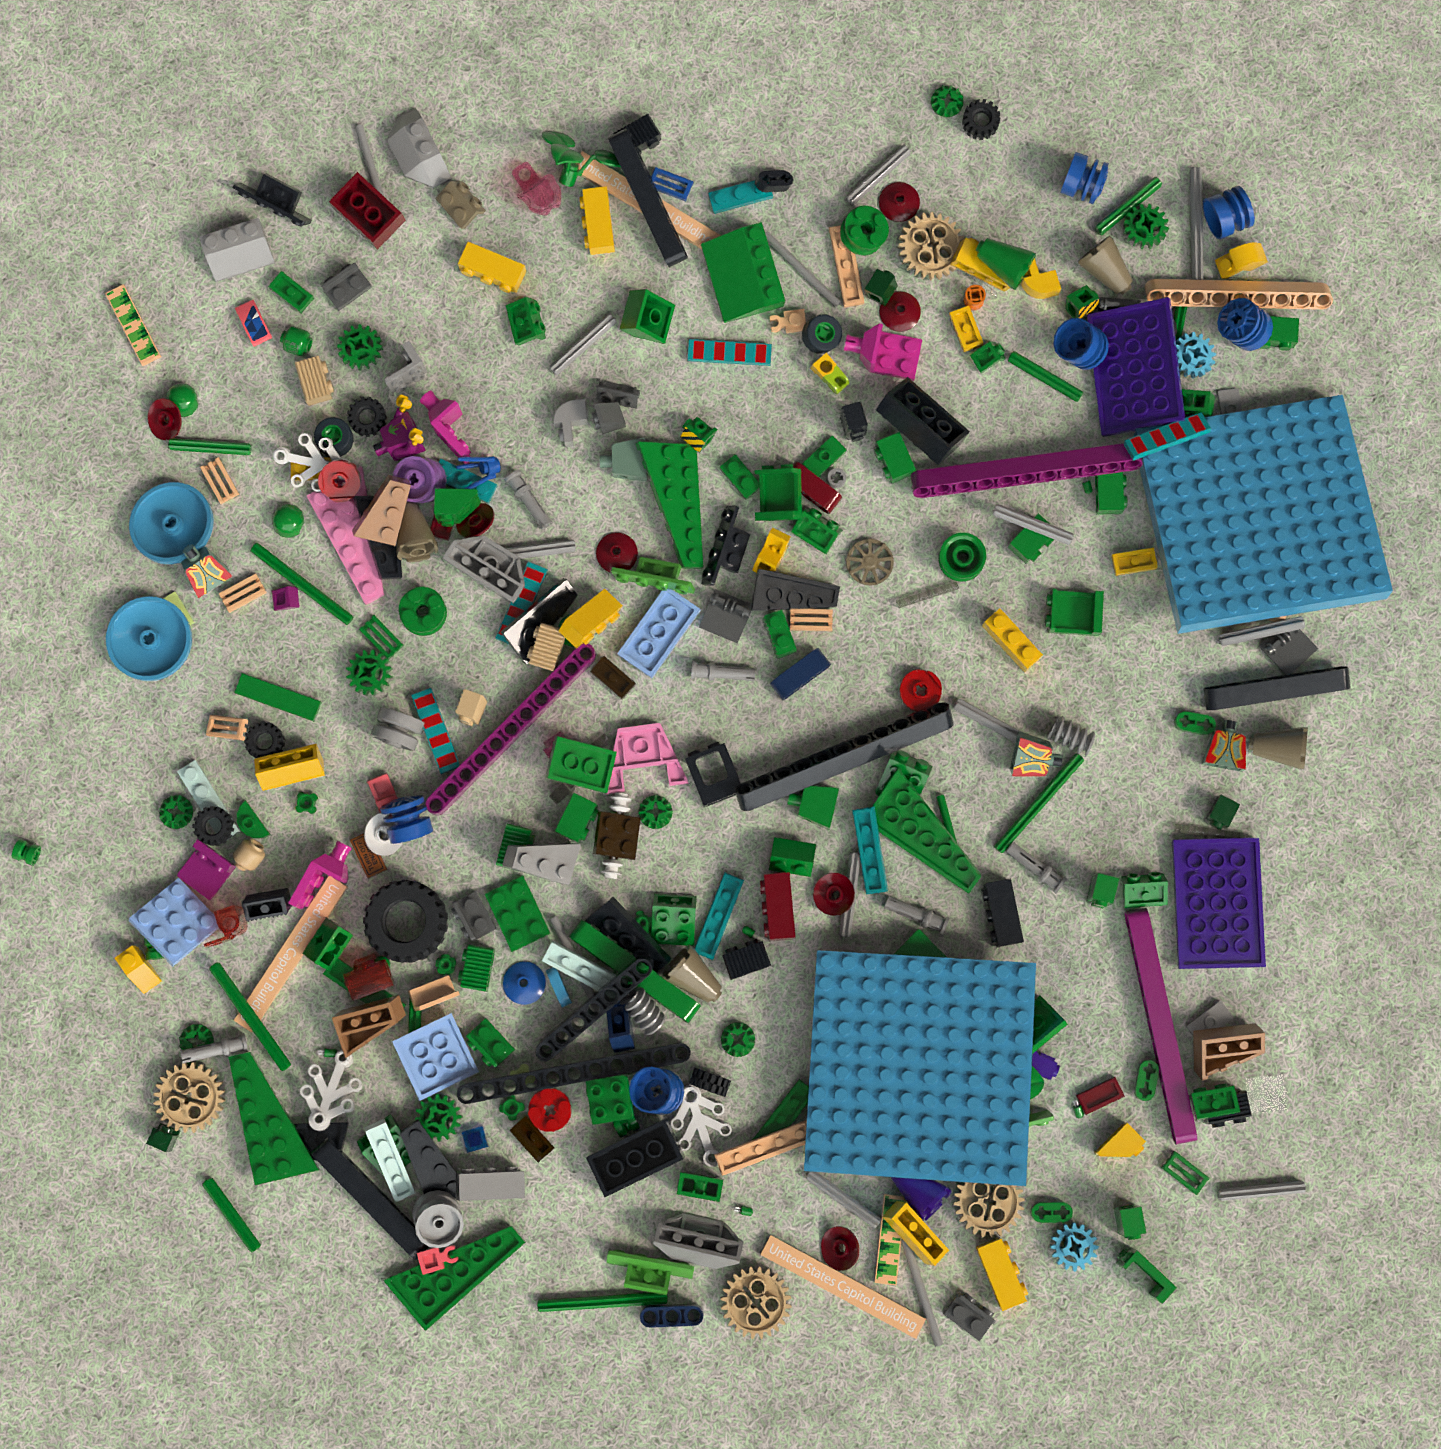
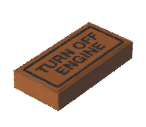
(370, 862)

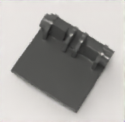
(726, 616)
(1288, 649)

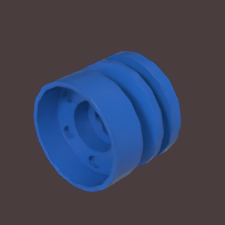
(1085, 178)
(1228, 212)
(1245, 324)
(1080, 343)
(406, 819)
(645, 1089)

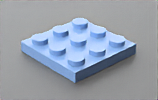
(175, 922)
(435, 1056)

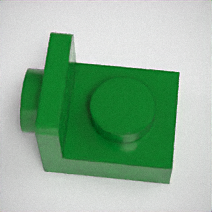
(988, 356)

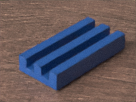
(683, 197)

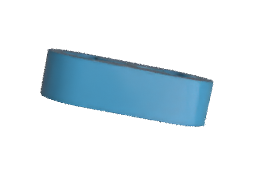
(558, 986)

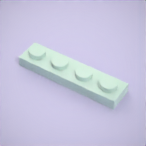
(203, 793)
(579, 967)
(389, 1160)

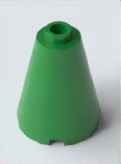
(1005, 260)

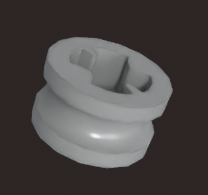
(841, 482)

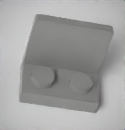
(412, 372)

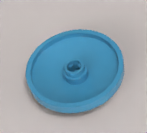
(170, 520)
(148, 638)

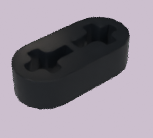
(773, 179)

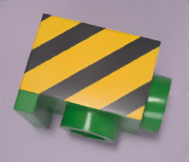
(1082, 302)
(697, 433)

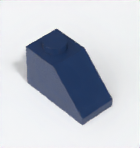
(620, 1028)

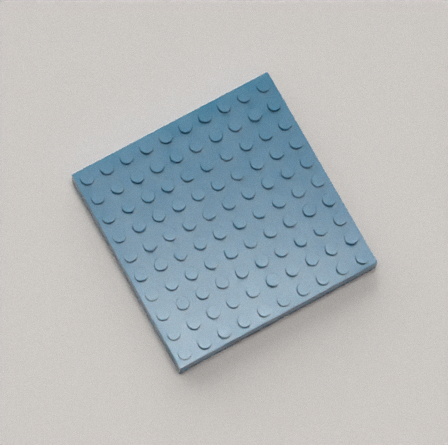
(1264, 517)
(921, 1067)

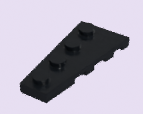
(383, 554)
(789, 592)
(544, 610)
(618, 924)
(312, 1138)
(428, 1160)

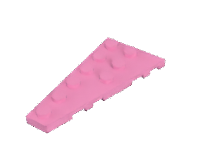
(354, 552)

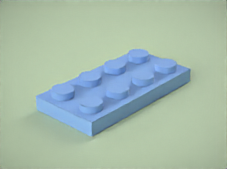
(658, 632)

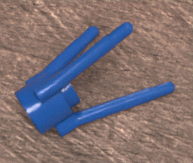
(487, 466)

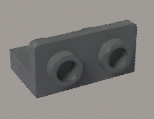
(346, 286)
(473, 916)
(969, 1316)

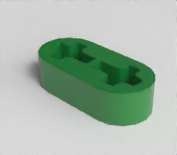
(1195, 718)
(1141, 1079)
(1051, 1218)

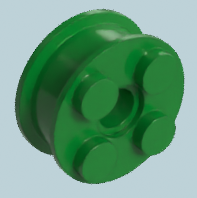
(869, 219)
(967, 544)
(413, 601)

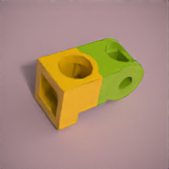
(830, 373)

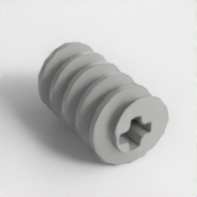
(1072, 735)
(644, 1010)

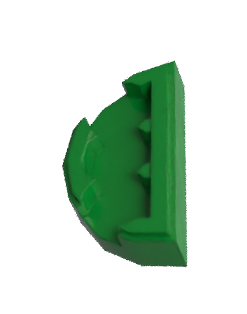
(250, 823)

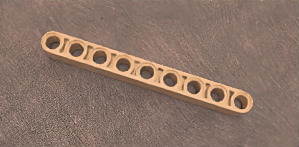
(1248, 290)

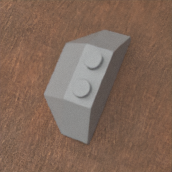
(417, 150)
(488, 565)
(698, 1241)

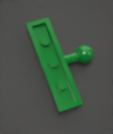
(341, 968)

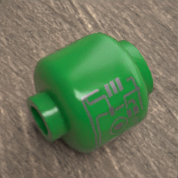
(296, 341)

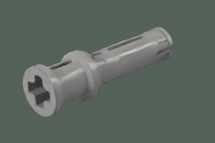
(524, 492)
(712, 671)
(1044, 873)
(926, 918)
(225, 1047)

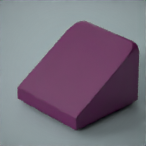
(285, 598)

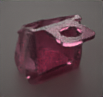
(538, 193)

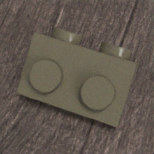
(460, 203)

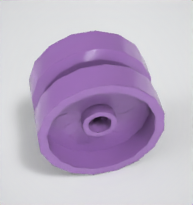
(424, 476)

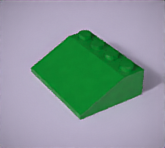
(743, 273)

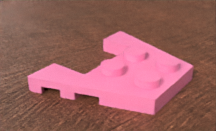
(641, 748)

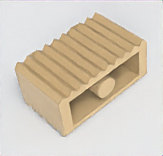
(314, 380)
(546, 647)
(470, 707)

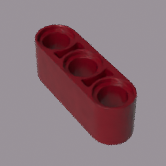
(817, 490)

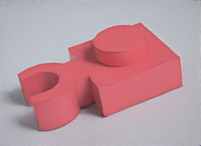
(433, 1259)

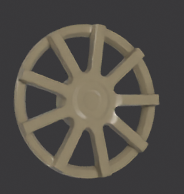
(870, 561)

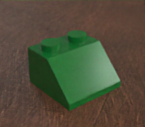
(647, 316)
(454, 505)

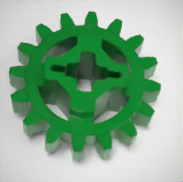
(1151, 219)
(352, 343)
(362, 677)
(434, 1107)

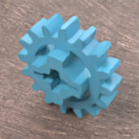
(1194, 355)
(1083, 1243)

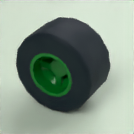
(829, 331)
(336, 430)

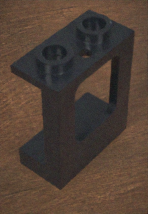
(718, 791)

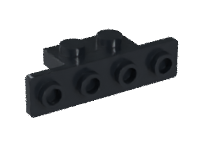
(277, 196)
(727, 549)

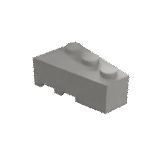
(545, 861)

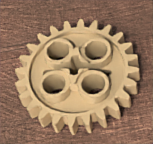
(913, 249)
(183, 1117)
(1008, 1205)
(740, 1314)

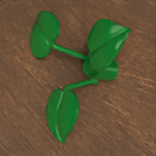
(564, 155)

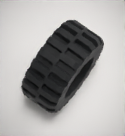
(377, 913)

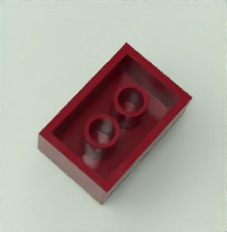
(367, 210)
(778, 907)

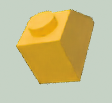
(138, 968)
(1122, 1143)

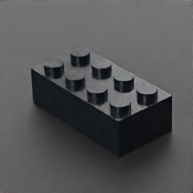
(922, 420)
(635, 1157)

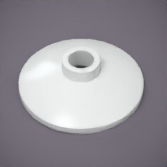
(378, 845)

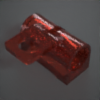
(224, 918)
(368, 977)

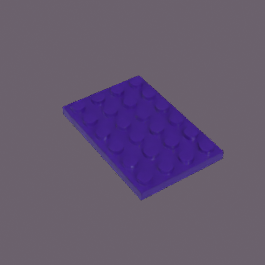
(1140, 374)
(1218, 903)

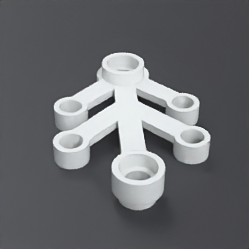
(316, 462)
(329, 1093)
(699, 1121)

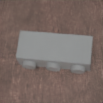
(490, 1184)

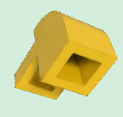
(1243, 257)
(1041, 285)
(773, 551)

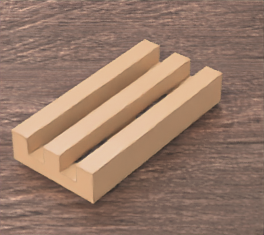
(211, 465)
(226, 601)
(829, 612)
(240, 729)

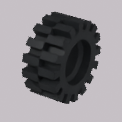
(981, 107)
(366, 404)
(256, 731)
(200, 826)
(709, 1082)

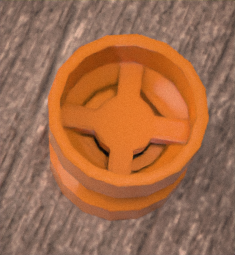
(972, 300)

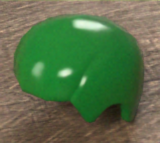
(184, 397)
(288, 520)

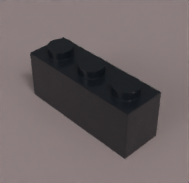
(1002, 913)

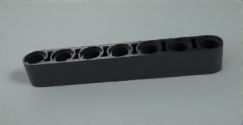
(648, 197)
(1277, 688)
(588, 1016)
(369, 1196)

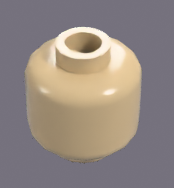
(249, 855)

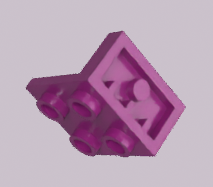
(206, 870)

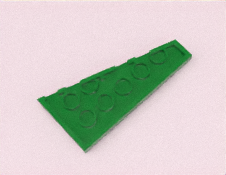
(676, 491)
(915, 828)
(269, 1133)
(437, 1292)

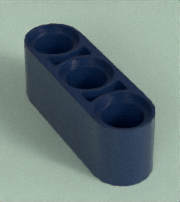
(800, 674)
(662, 1321)

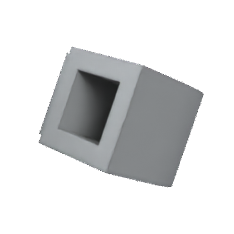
(568, 415)

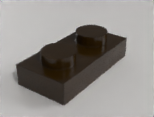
(613, 678)
(532, 1139)

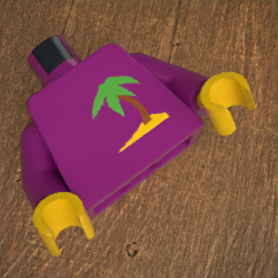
(401, 434)

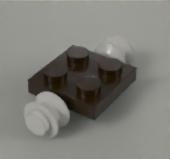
(616, 835)

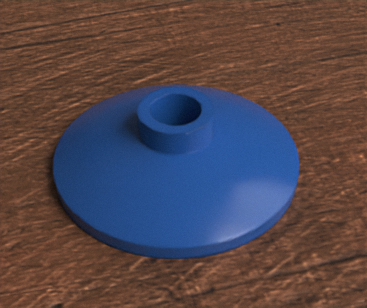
(534, 988)

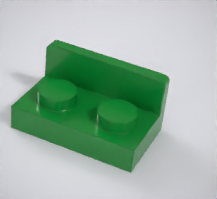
(525, 320)
(817, 530)
(1145, 890)
(489, 1043)
(1214, 1102)

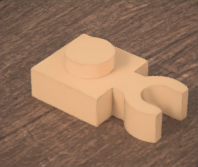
(792, 321)

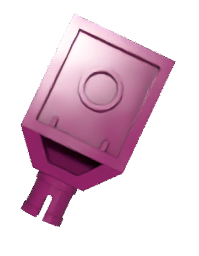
(886, 352)
(441, 415)
(329, 864)

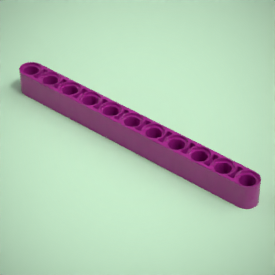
(1022, 470)
(507, 739)
(1160, 1026)

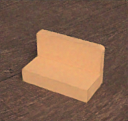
(432, 993)

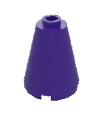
(922, 1195)

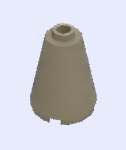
(1107, 266)
(415, 537)
(1282, 746)
(693, 975)

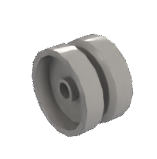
(397, 729)
(437, 1219)

